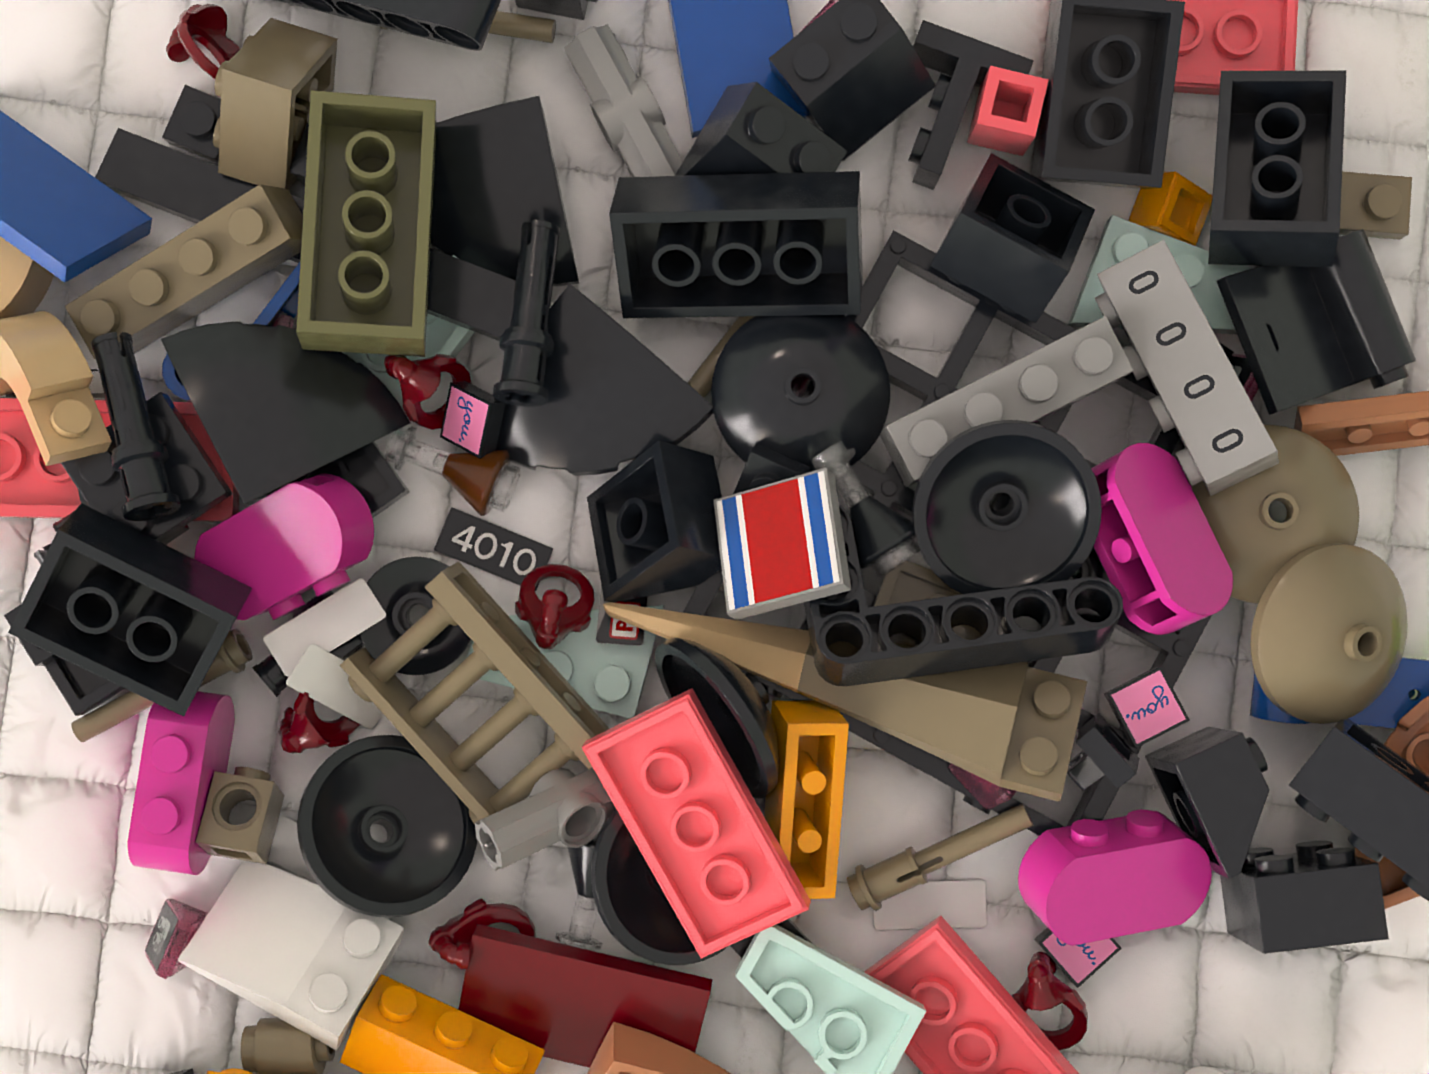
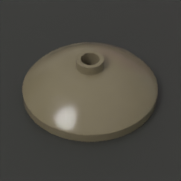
(1318, 505)
(1329, 633)

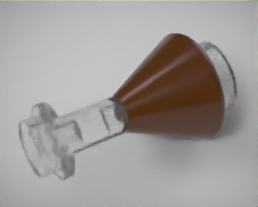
(481, 482)

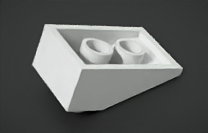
(292, 950)

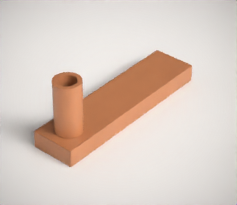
(1368, 423)

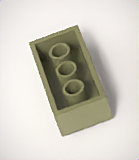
(367, 224)

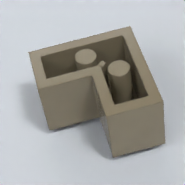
(268, 100)

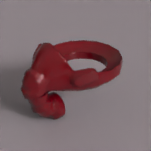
(207, 26)
(420, 381)
(551, 617)
(304, 730)
(455, 936)
(1044, 992)

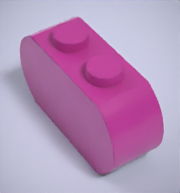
(1158, 542)
(291, 543)
(176, 781)
(1114, 877)

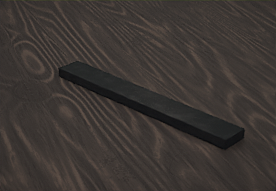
(196, 190)

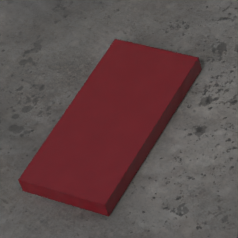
(572, 995)

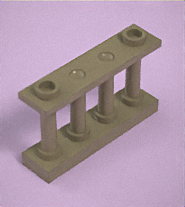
(496, 646)

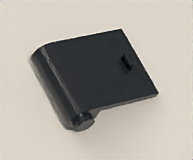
(1318, 325)

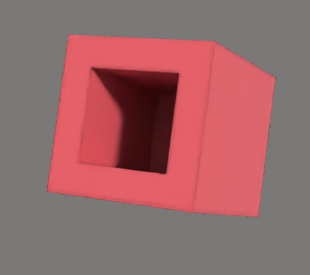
(1007, 111)

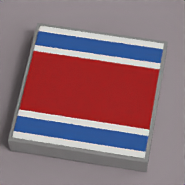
(781, 544)

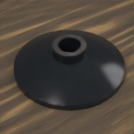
(398, 589)

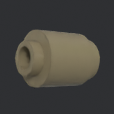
(282, 1049)

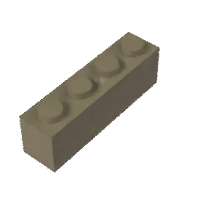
(193, 269)

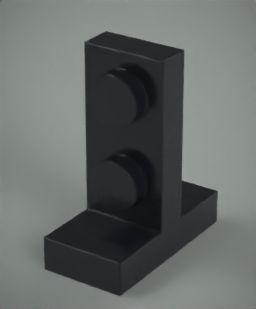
(967, 64)

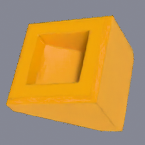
(1174, 209)

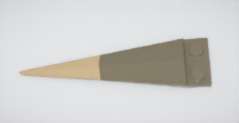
(992, 721)

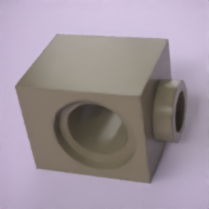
(245, 841)

